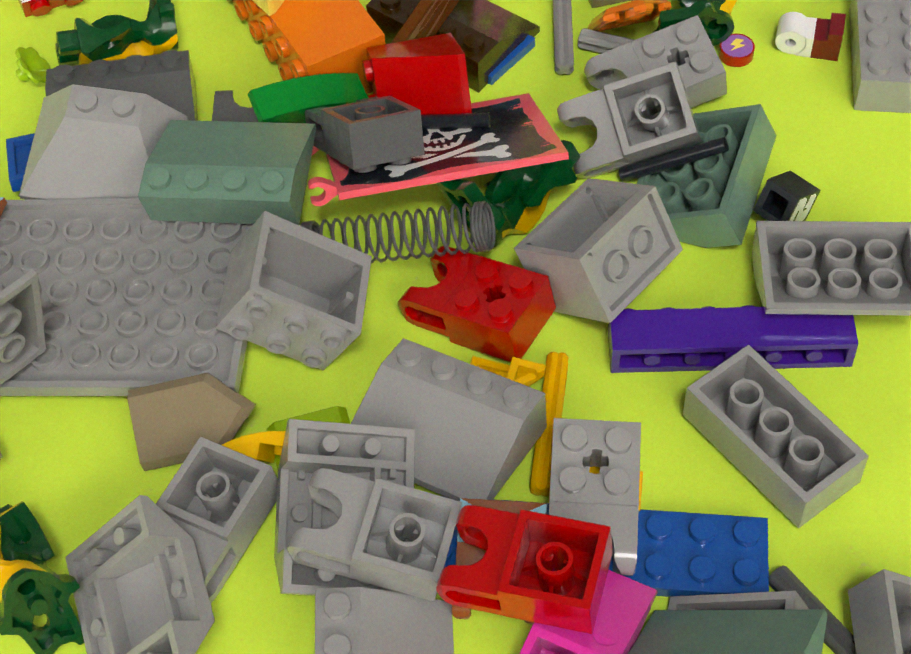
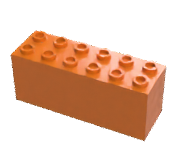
(314, 36)

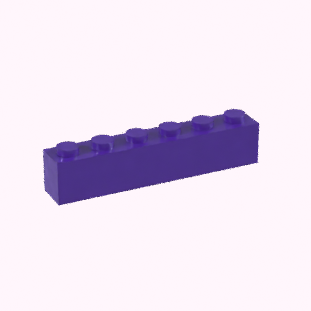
(709, 335)

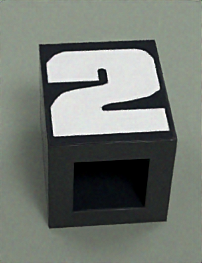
(786, 198)

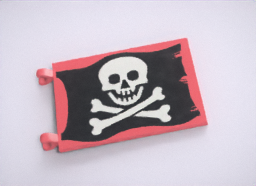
(515, 140)

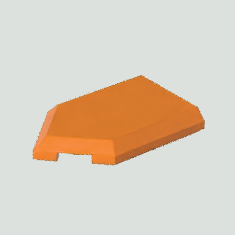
(629, 14)

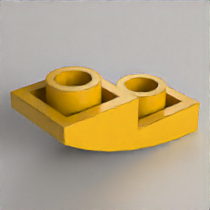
(259, 446)

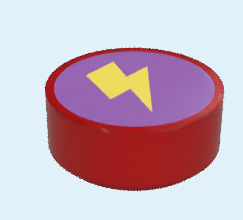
(737, 50)

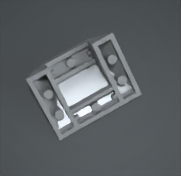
(93, 143)
(343, 447)
(140, 585)

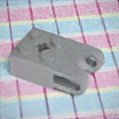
(679, 43)
(622, 122)
(604, 497)
(221, 505)
(370, 531)

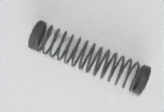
(481, 226)

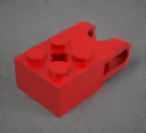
(481, 304)
(532, 567)

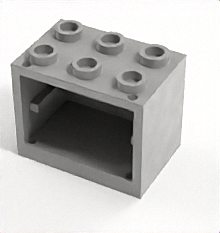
(601, 247)
(294, 292)

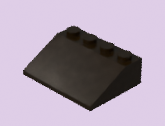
(479, 27)

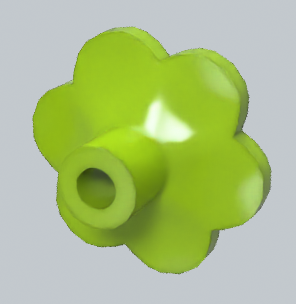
(31, 65)

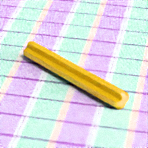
(554, 390)

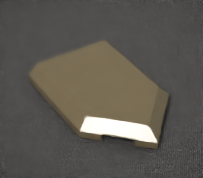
(178, 412)

